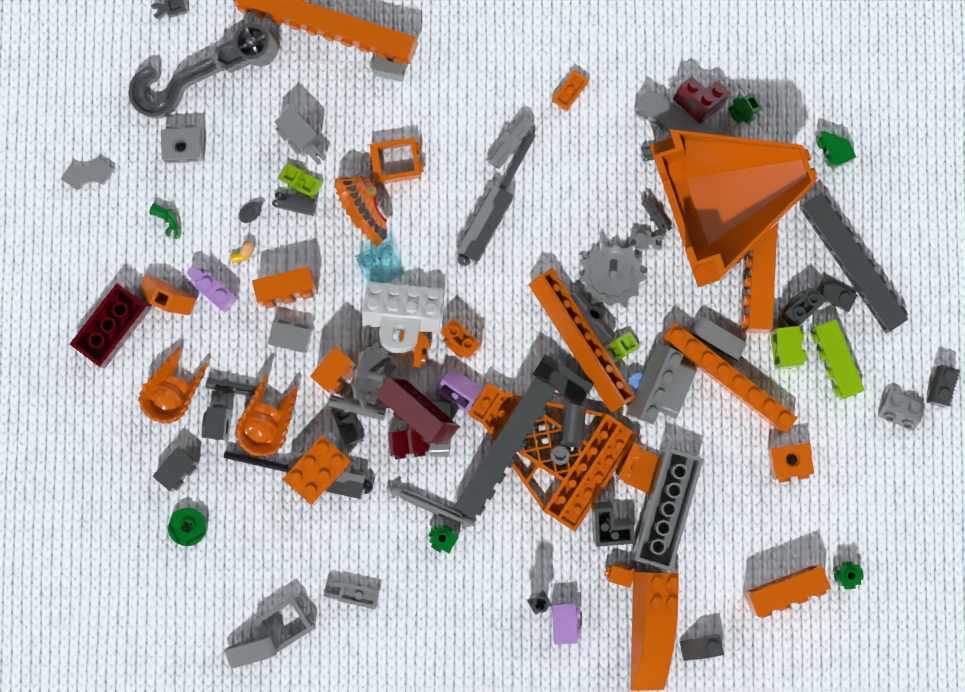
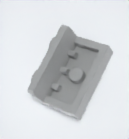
(902, 410)

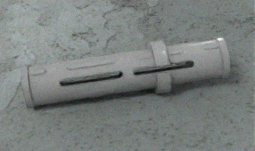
(348, 405)

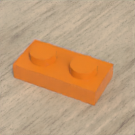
(570, 91)

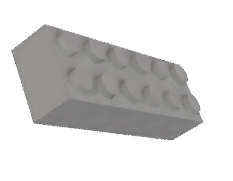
(667, 508)

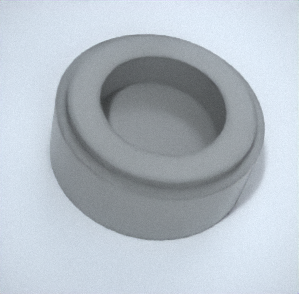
(559, 454)

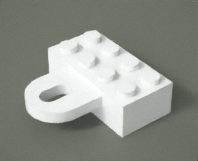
(404, 309)

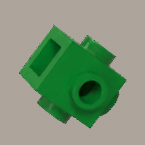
(744, 108)
(447, 545)
(841, 575)

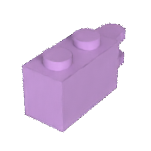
(211, 289)

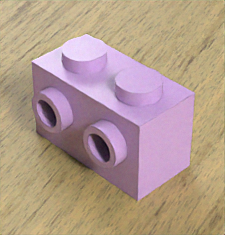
(459, 390)
(565, 623)

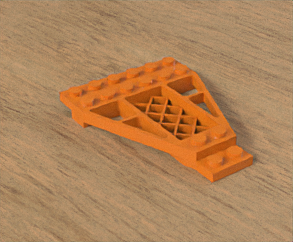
(589, 471)

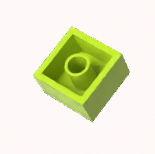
(787, 347)

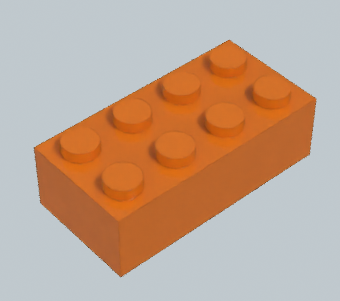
(787, 590)

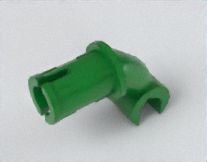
(168, 216)

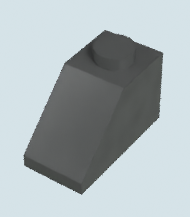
(702, 647)

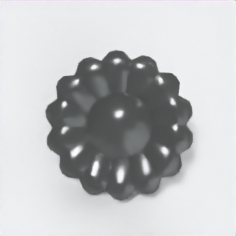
(250, 212)

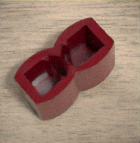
(406, 443)

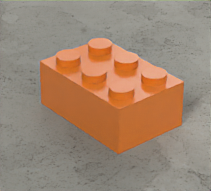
(285, 287)
(334, 371)
(317, 470)

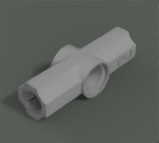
(510, 141)

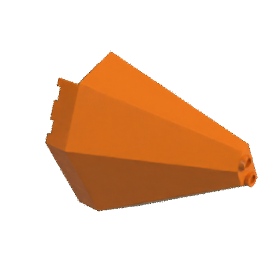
(728, 193)

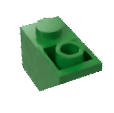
(836, 149)

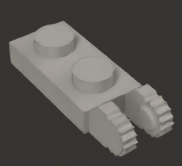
(354, 594)

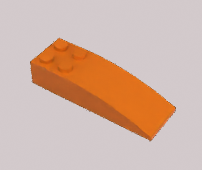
(653, 628)

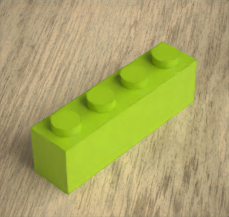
(837, 359)

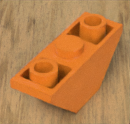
(166, 296)

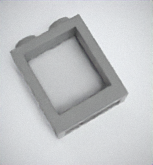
(298, 605)

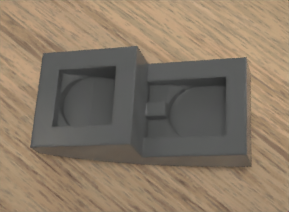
(347, 426)

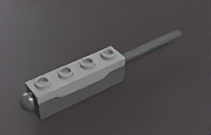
(489, 214)

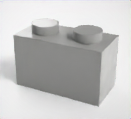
(290, 337)

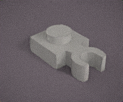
(642, 239)

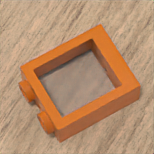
(398, 161)

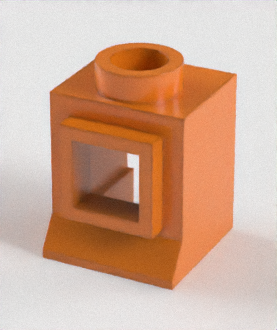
(619, 574)

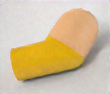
(244, 254)

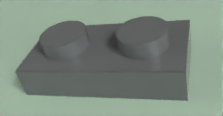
(836, 295)

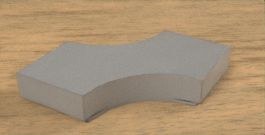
(80, 175)

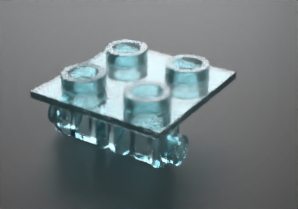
(380, 264)

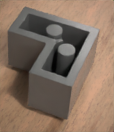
(607, 530)

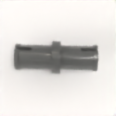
(656, 215)

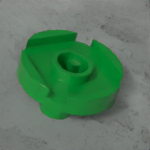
(185, 537)

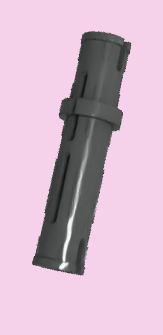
(230, 386)

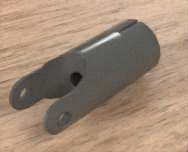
(295, 203)

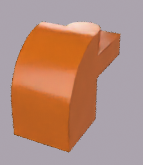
(422, 344)

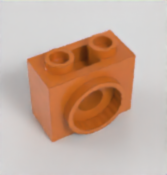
(460, 340)
(782, 470)

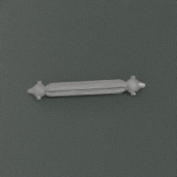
(430, 505)

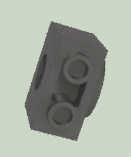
(802, 306)
(216, 422)

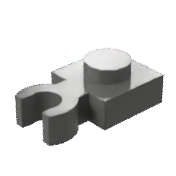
(171, 7)

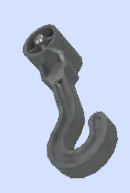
(250, 46)

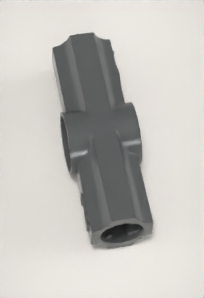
(594, 317)
(539, 602)

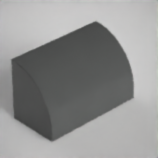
(572, 426)

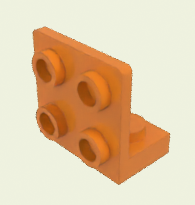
(638, 468)

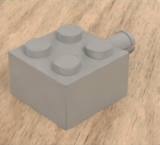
(299, 134)

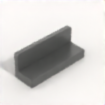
(565, 380)

